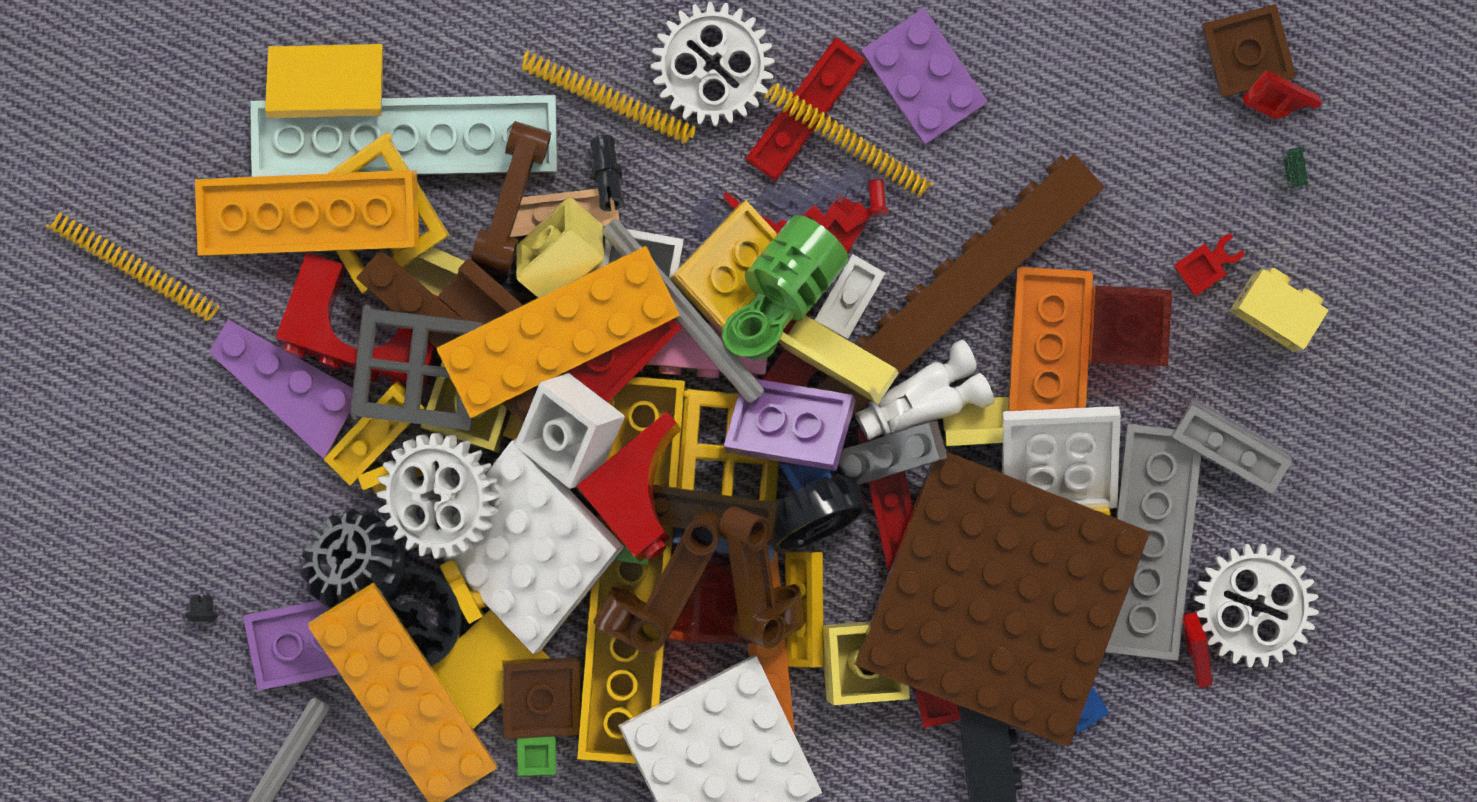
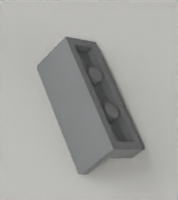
(1232, 446)

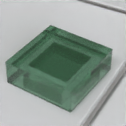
(1295, 168)

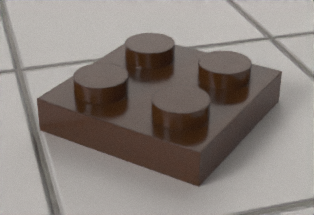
(1246, 47)
(540, 697)

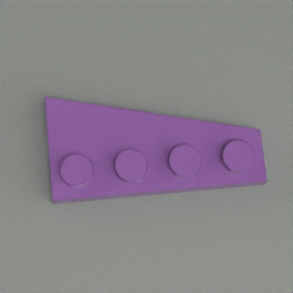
(296, 391)

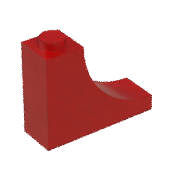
(624, 490)

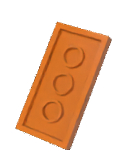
(1050, 339)

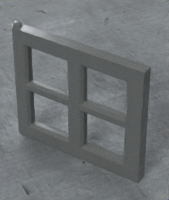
(415, 368)

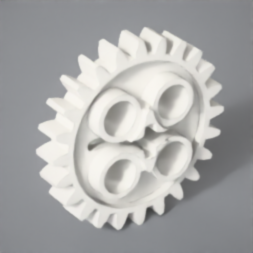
(737, 39)
(469, 497)
(1267, 573)

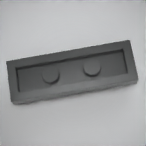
(893, 453)

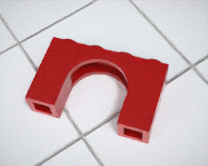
(309, 330)

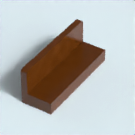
(477, 295)

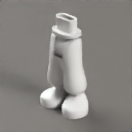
(928, 395)

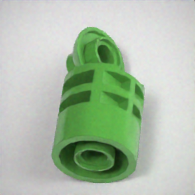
(786, 286)

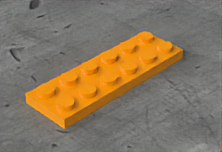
(307, 213)
(558, 331)
(402, 694)

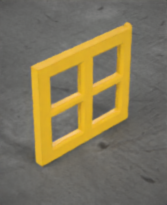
(429, 239)
(691, 450)

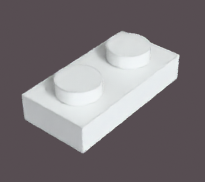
(850, 296)

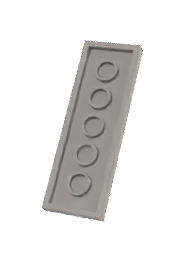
(1159, 496)

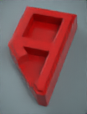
(1278, 96)
(1198, 649)

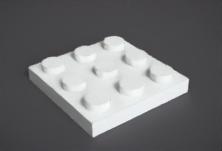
(1065, 452)

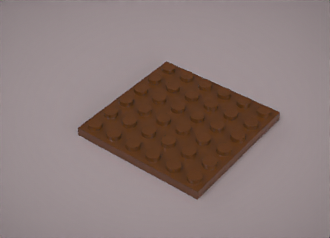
(1002, 598)

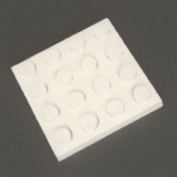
(538, 552)
(721, 743)

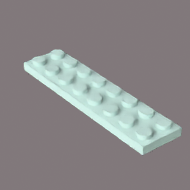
(428, 132)

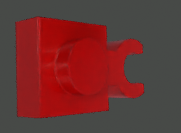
(1203, 267)

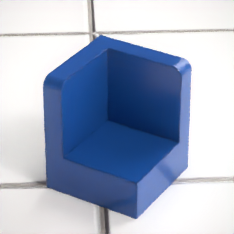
(801, 474)

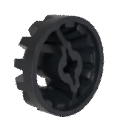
(817, 512)
(358, 558)
(433, 586)

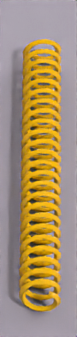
(606, 99)
(848, 137)
(132, 271)

